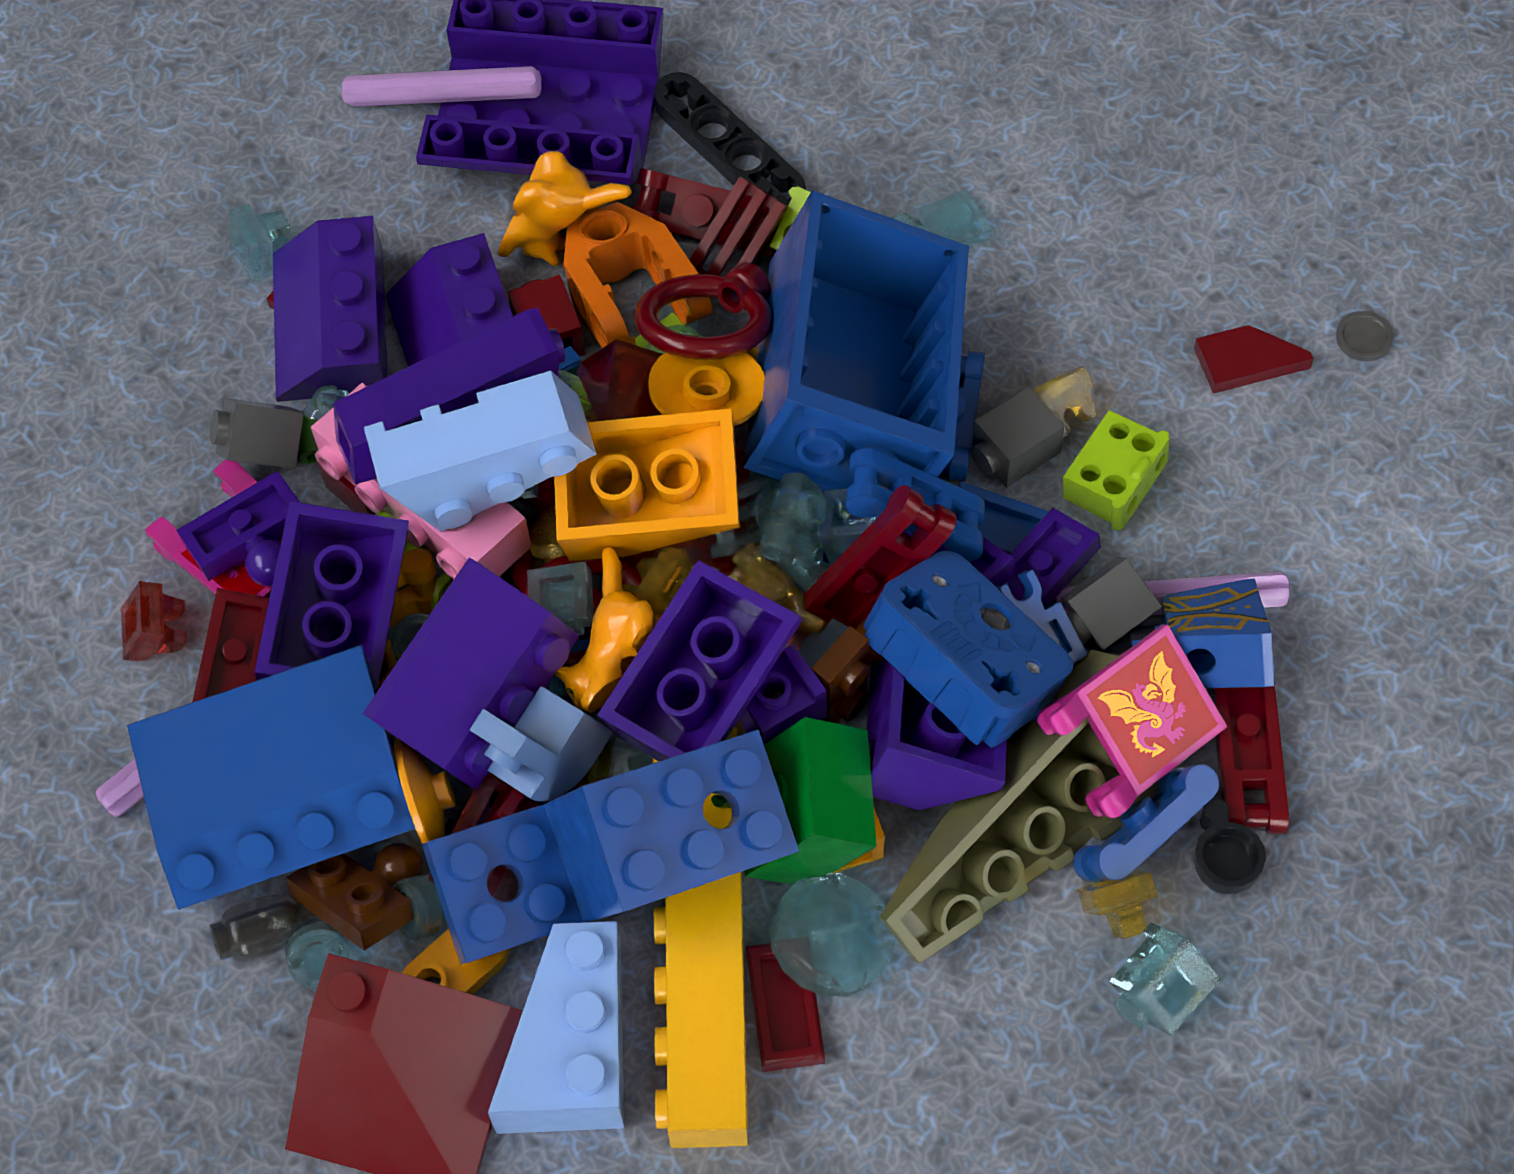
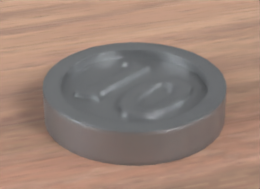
(1364, 336)

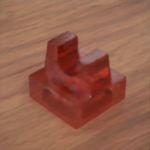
(144, 623)

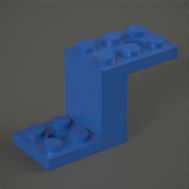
(611, 846)

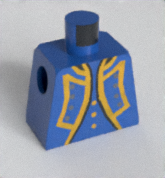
(1220, 633)

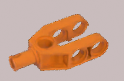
(608, 247)

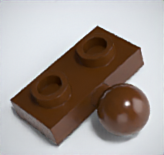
(845, 672)
(357, 900)

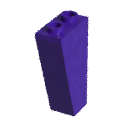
(448, 378)

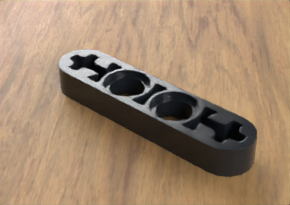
(735, 142)

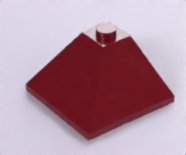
(397, 1072)

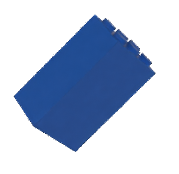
(859, 345)

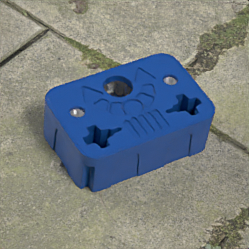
(967, 647)

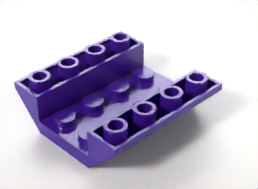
(593, 98)

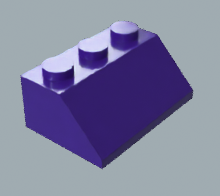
(447, 298)
(329, 309)
(331, 587)
(473, 653)
(698, 666)
(920, 753)

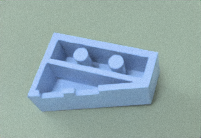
(483, 452)
(569, 1039)

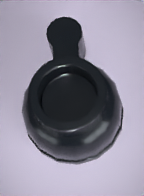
(1227, 853)

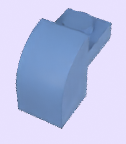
(546, 748)

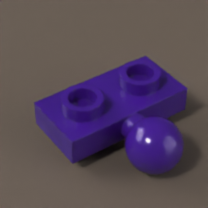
(242, 530)

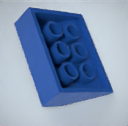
(268, 777)

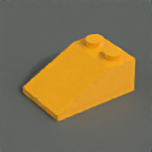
(649, 485)

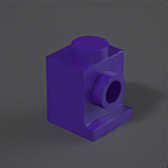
(800, 698)

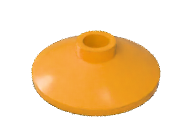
(706, 385)
(424, 793)

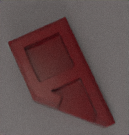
(1247, 357)

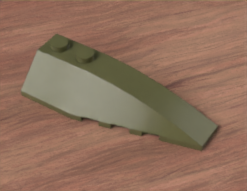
(1006, 838)

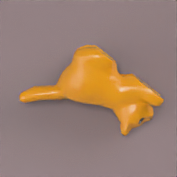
(549, 202)
(616, 637)

